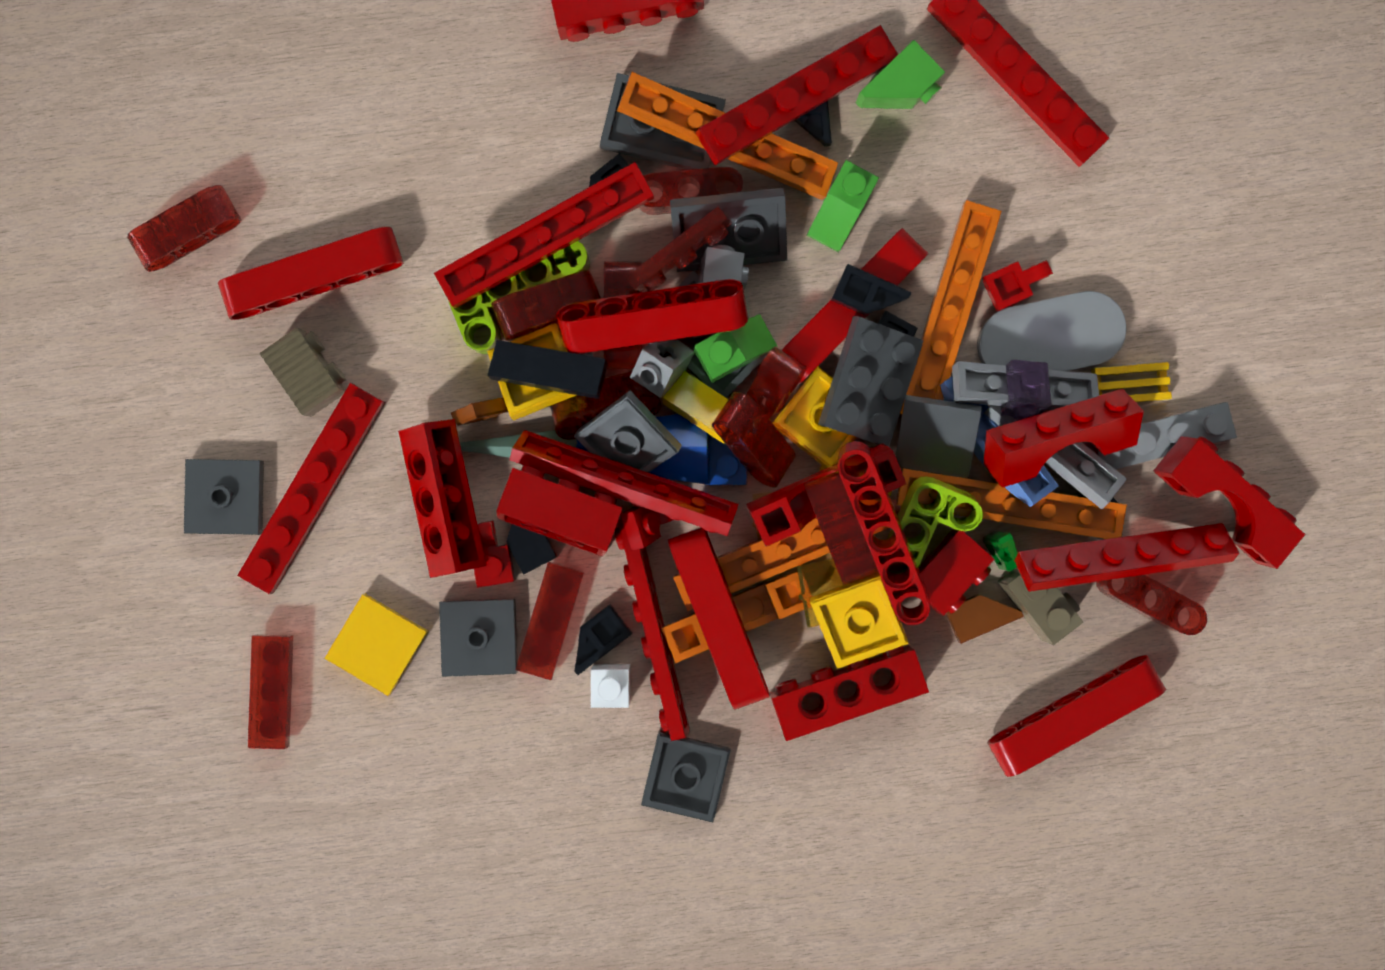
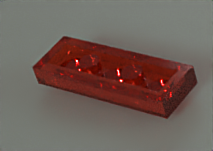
(680, 251)
(550, 621)
(270, 691)

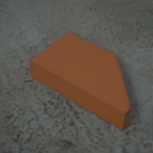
(479, 411)
(980, 616)

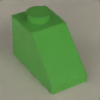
(903, 81)
(842, 206)
(734, 349)

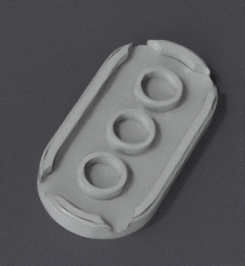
(1061, 331)

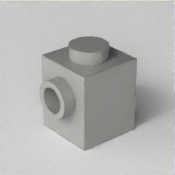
(723, 263)

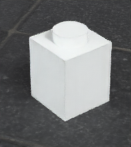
(610, 685)

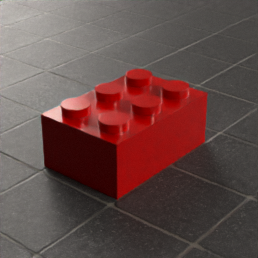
(559, 510)

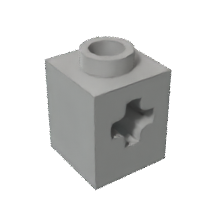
(661, 373)

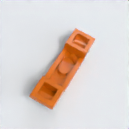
(755, 606)

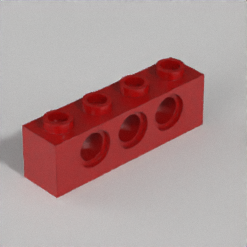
(442, 497)
(905, 683)

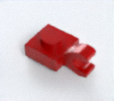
(1012, 284)
(642, 526)
(498, 558)

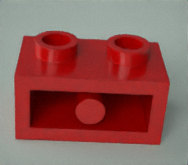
(952, 570)

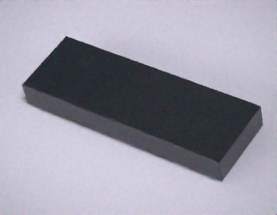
(548, 369)

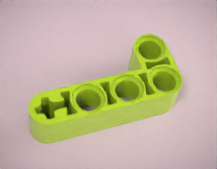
(482, 312)
(937, 512)

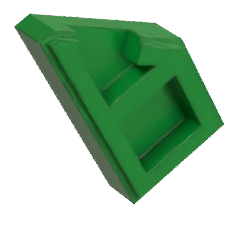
(1002, 549)

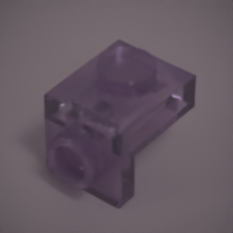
(1027, 389)

